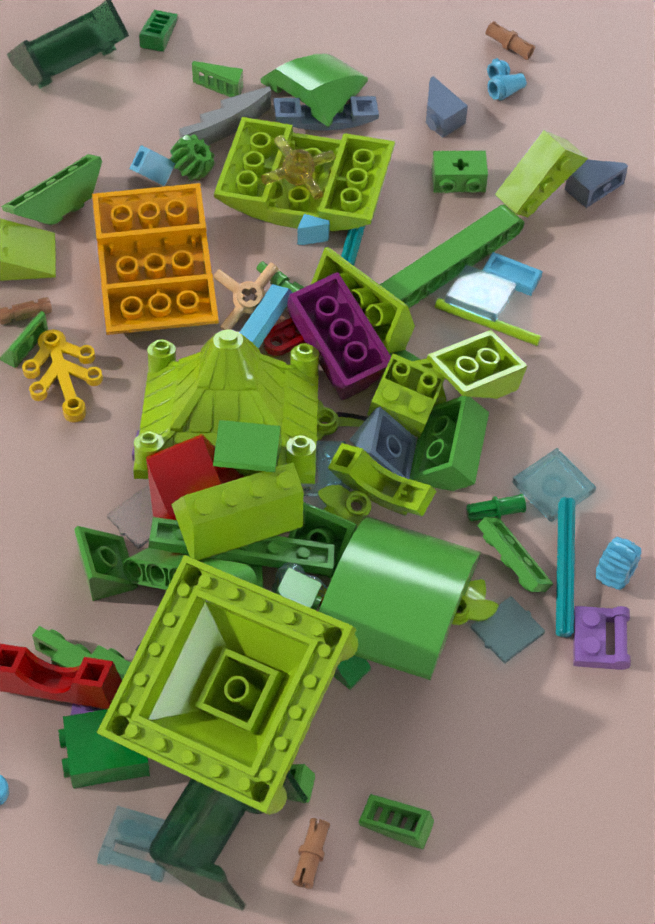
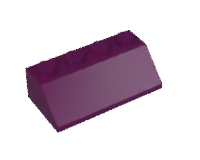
(341, 333)

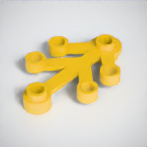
(62, 368)

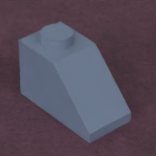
(444, 109)
(595, 180)

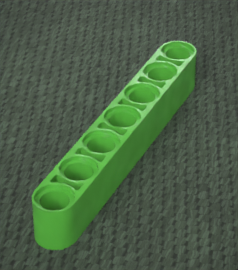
(452, 256)

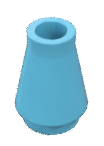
(505, 85)

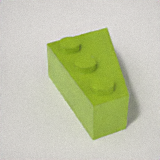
(540, 173)

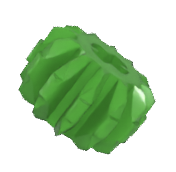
(192, 157)

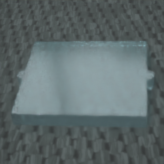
(508, 630)

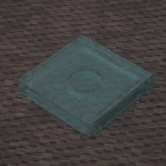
(480, 293)
(551, 480)

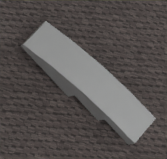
(225, 121)

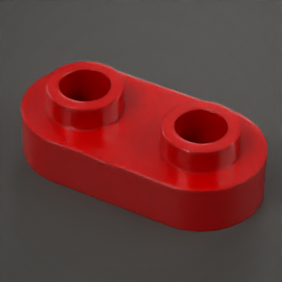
(286, 335)

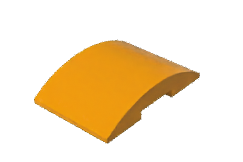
(154, 259)

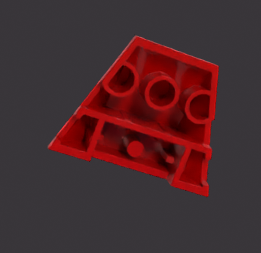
(183, 471)

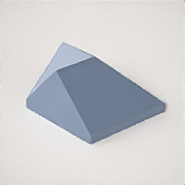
(386, 442)

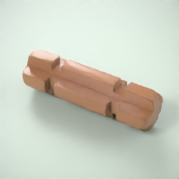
(25, 310)

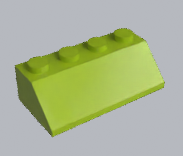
(384, 311)
(240, 512)

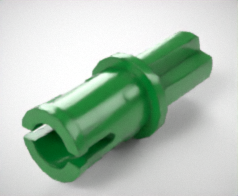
(496, 507)

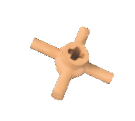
(245, 288)

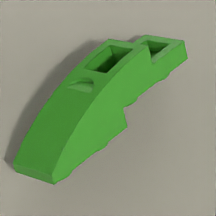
(69, 655)

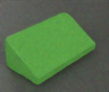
(25, 341)

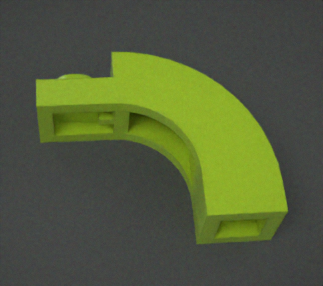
(382, 486)

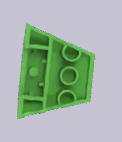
(319, 82)

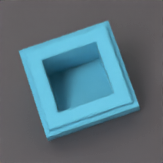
(312, 230)

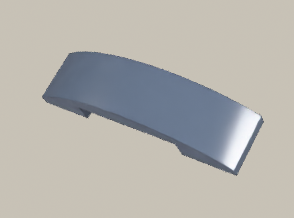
(356, 113)

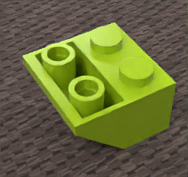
(407, 393)

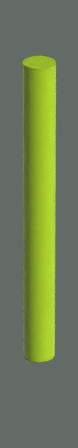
(498, 325)

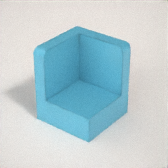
(152, 165)

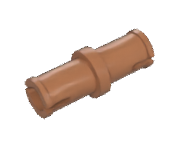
(510, 40)
(311, 853)

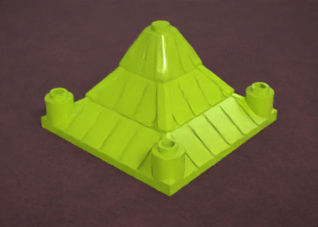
(230, 384)
(227, 683)

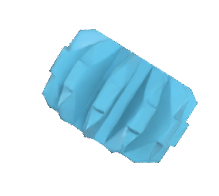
(618, 563)

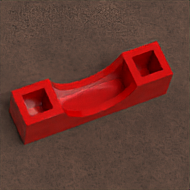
(89, 684)

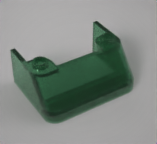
(69, 45)
(198, 833)

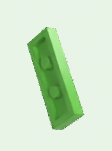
(514, 555)

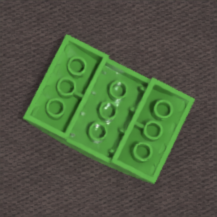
(399, 594)

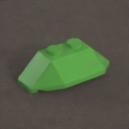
(59, 193)

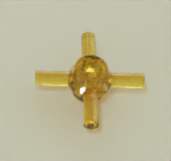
(298, 167)

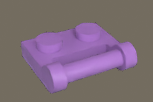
(590, 637)

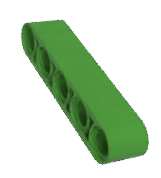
(157, 568)

